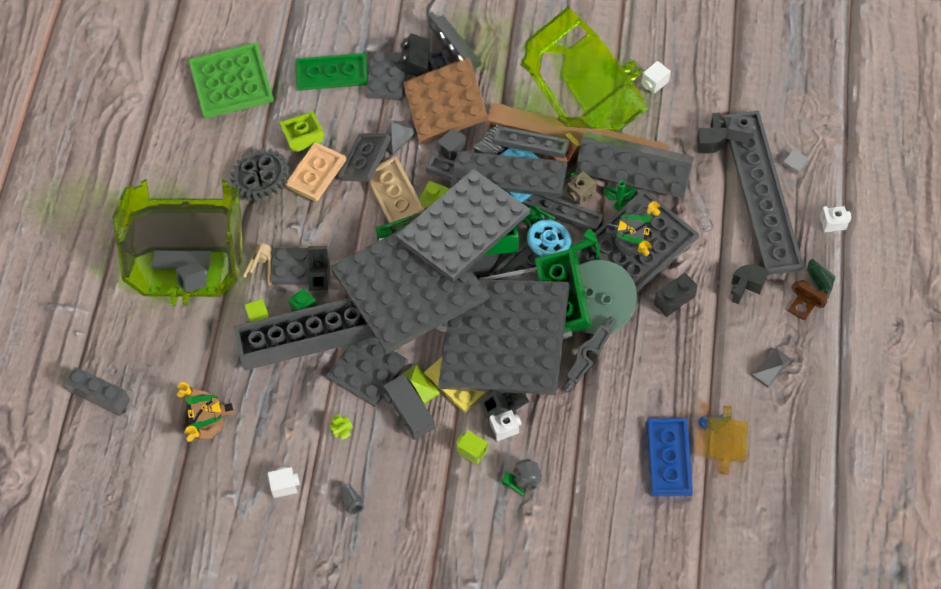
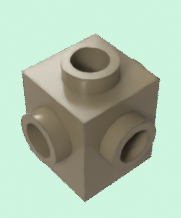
(581, 188)

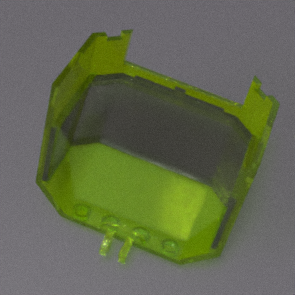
(177, 225)

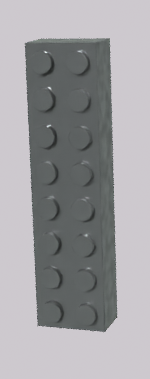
(300, 333)

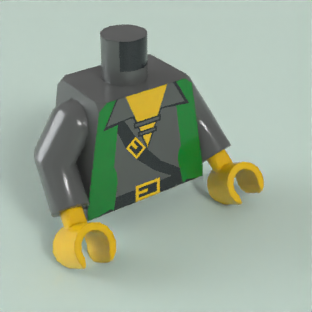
(634, 230)

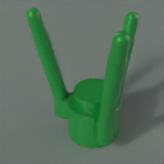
(536, 215)
(385, 230)

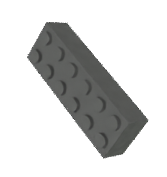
(634, 164)

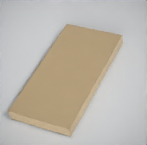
(395, 192)

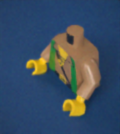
(204, 412)

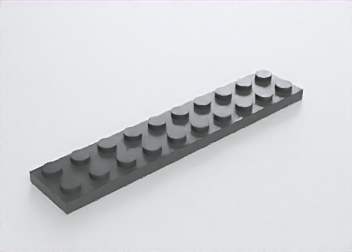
(765, 200)

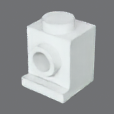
(835, 218)
(503, 430)

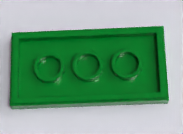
(331, 72)

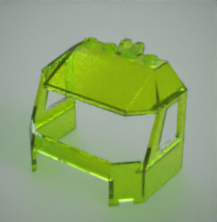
(589, 72)

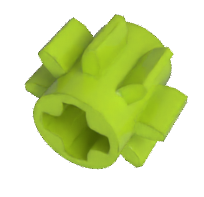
(340, 426)

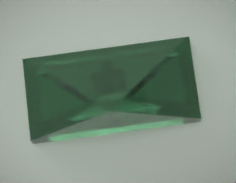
(821, 276)

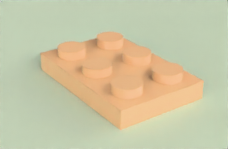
(315, 172)

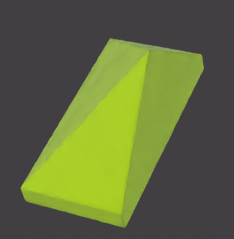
(421, 384)

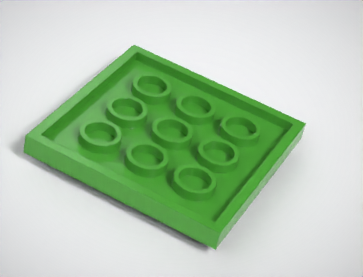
(230, 80)

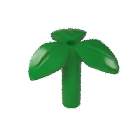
(620, 194)
(591, 240)

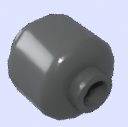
(527, 474)

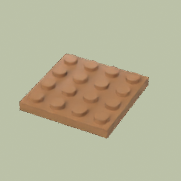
(445, 100)

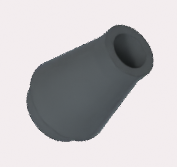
(352, 501)

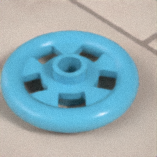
(557, 228)

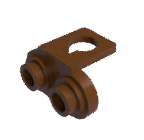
(807, 295)

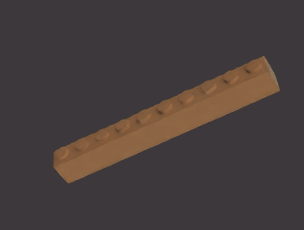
(541, 124)

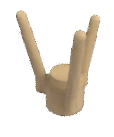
(261, 255)

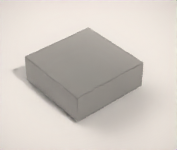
(795, 161)

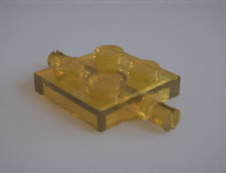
(726, 439)

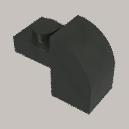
(714, 138)
(318, 268)
(750, 278)
(499, 403)

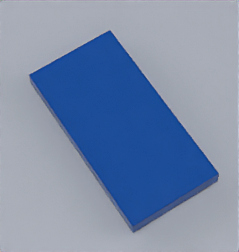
(669, 457)

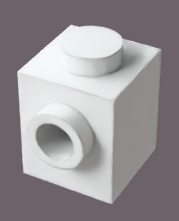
(655, 77)
(283, 482)

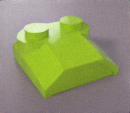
(302, 131)

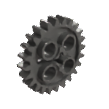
(247, 175)

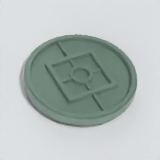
(608, 293)

